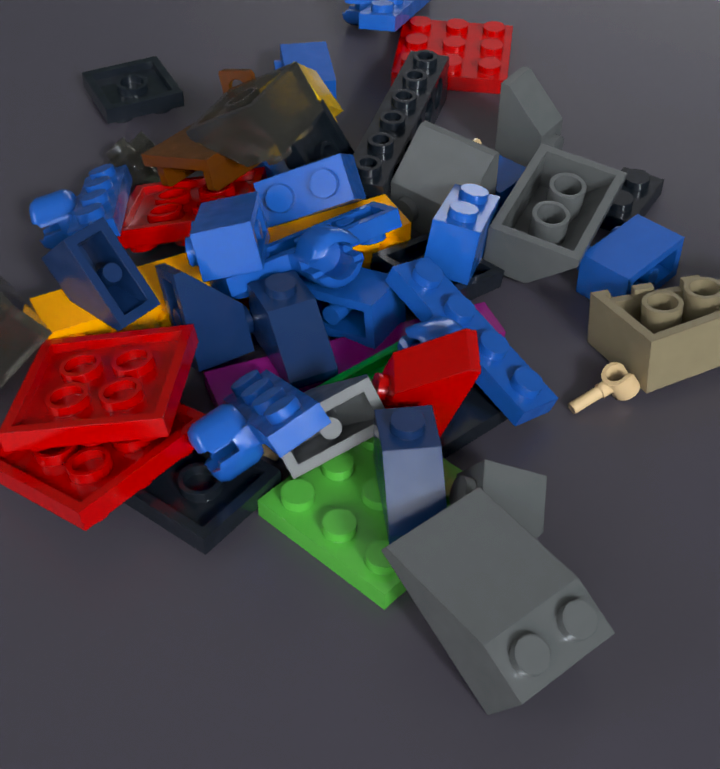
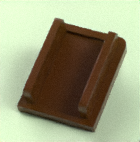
(181, 157)

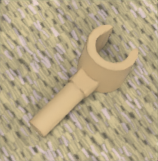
(615, 382)

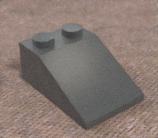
(497, 600)

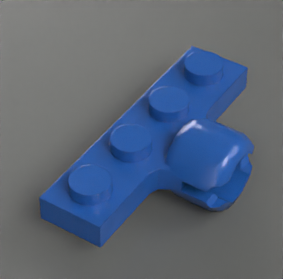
(381, 14)
(102, 195)
(321, 251)
(444, 310)
(256, 413)

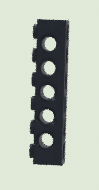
(413, 98)

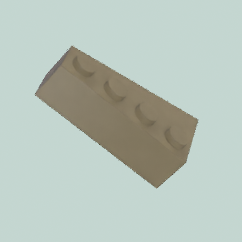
(659, 332)

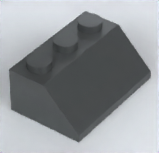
(551, 215)

